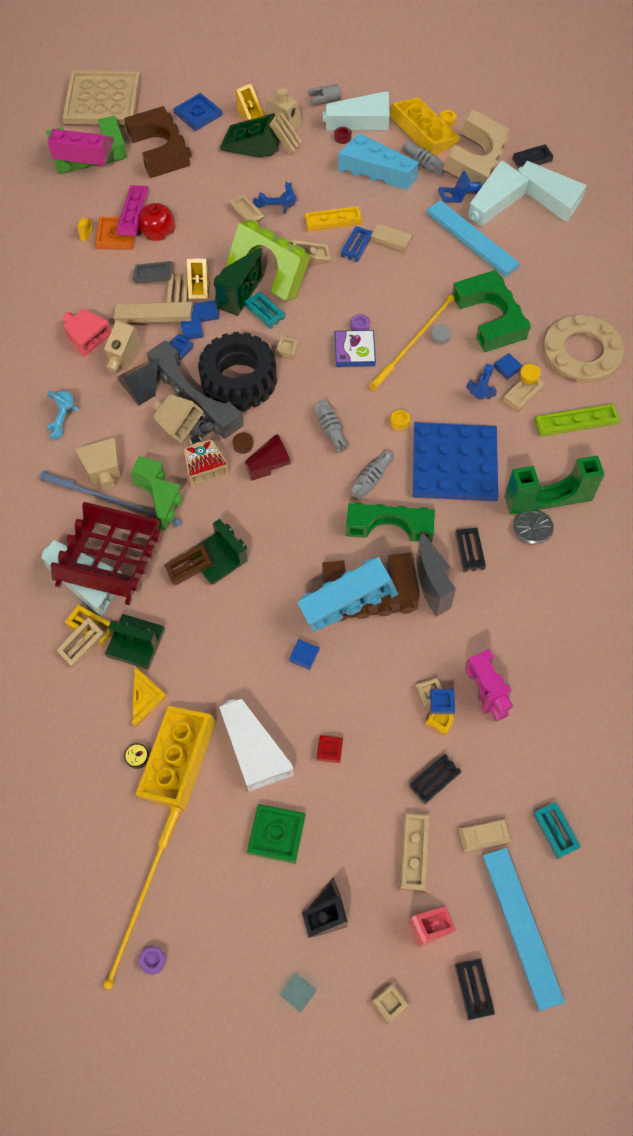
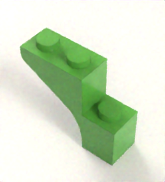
(166, 495)

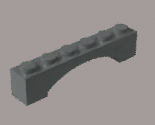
(223, 416)

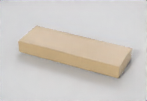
(414, 852)

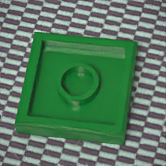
(276, 833)

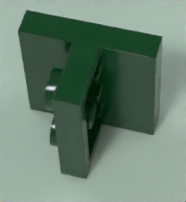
(134, 641)

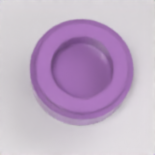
(359, 322)
(152, 960)

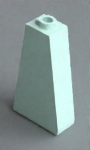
(359, 113)
(553, 190)
(497, 193)
(94, 599)

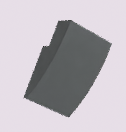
(433, 577)

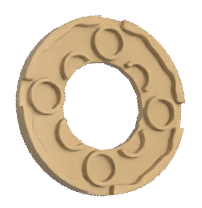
(583, 372)

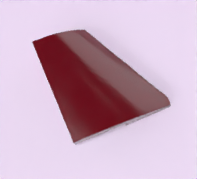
(266, 458)

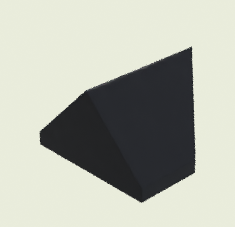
(140, 381)
(326, 912)

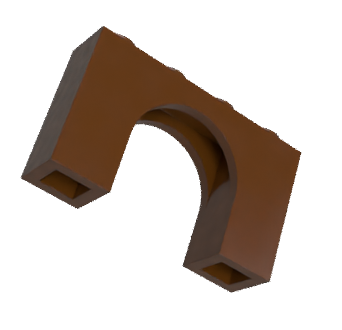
(159, 123)
(403, 578)

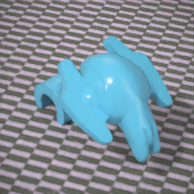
(65, 402)

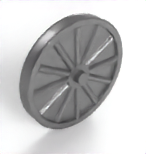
(533, 527)

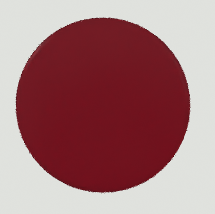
(342, 135)

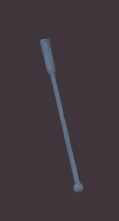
(45, 476)

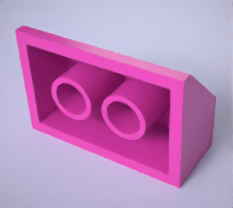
(79, 146)

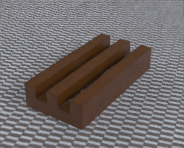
(191, 572)

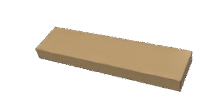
(153, 312)

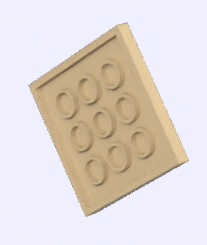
(101, 95)

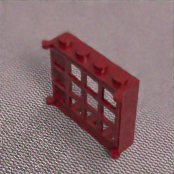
(101, 579)

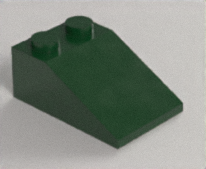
(251, 137)
(238, 282)

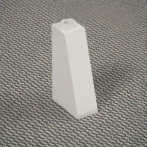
(254, 748)

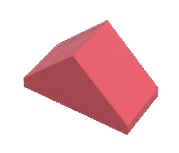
(431, 925)

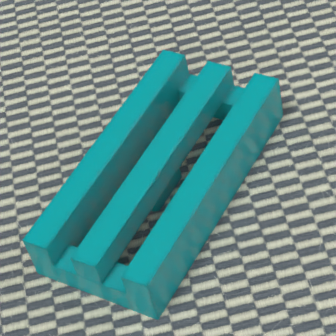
(262, 312)
(548, 835)

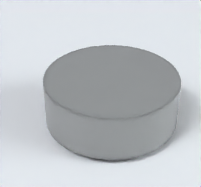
(441, 334)

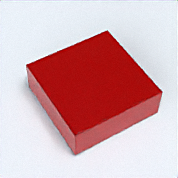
(329, 749)

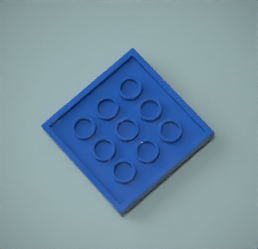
(455, 462)

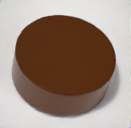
(243, 443)

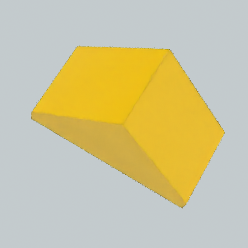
(247, 103)
(197, 278)

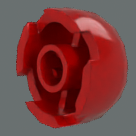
(156, 221)

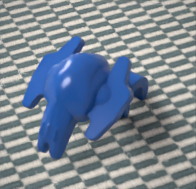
(286, 199)
(481, 388)

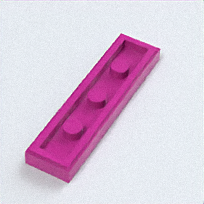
(134, 203)

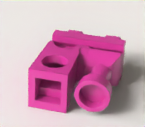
(491, 685)

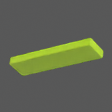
(576, 420)

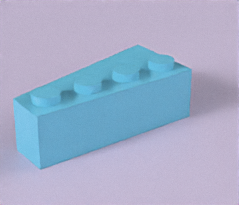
(378, 162)
(347, 594)

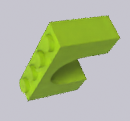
(290, 259)

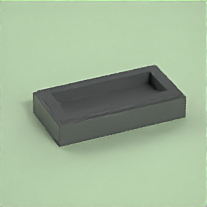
(153, 272)

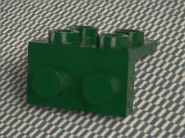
(224, 551)

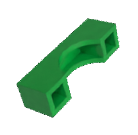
(365, 518)

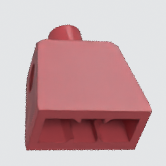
(85, 330)

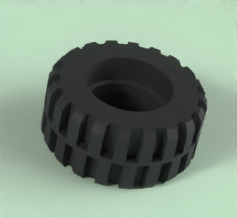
(238, 350)

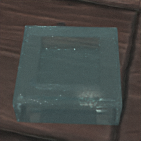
(298, 992)

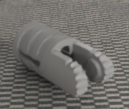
(327, 93)

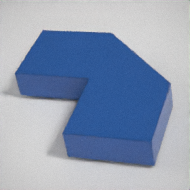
(201, 312)

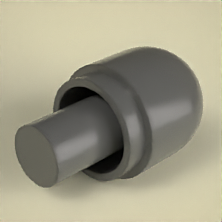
(201, 428)

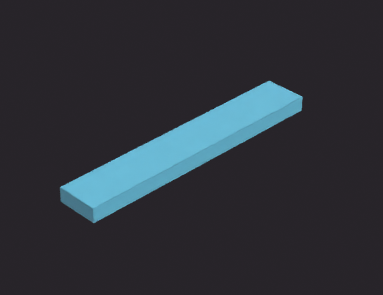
(473, 238)
(523, 930)

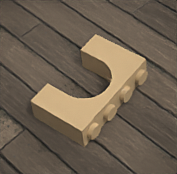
(490, 136)

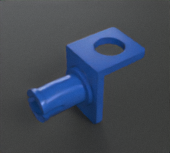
(462, 187)

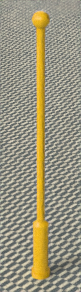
(374, 385)
(162, 844)

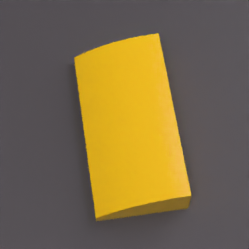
(423, 125)
(176, 757)

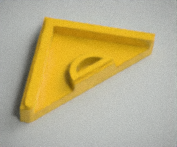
(145, 697)

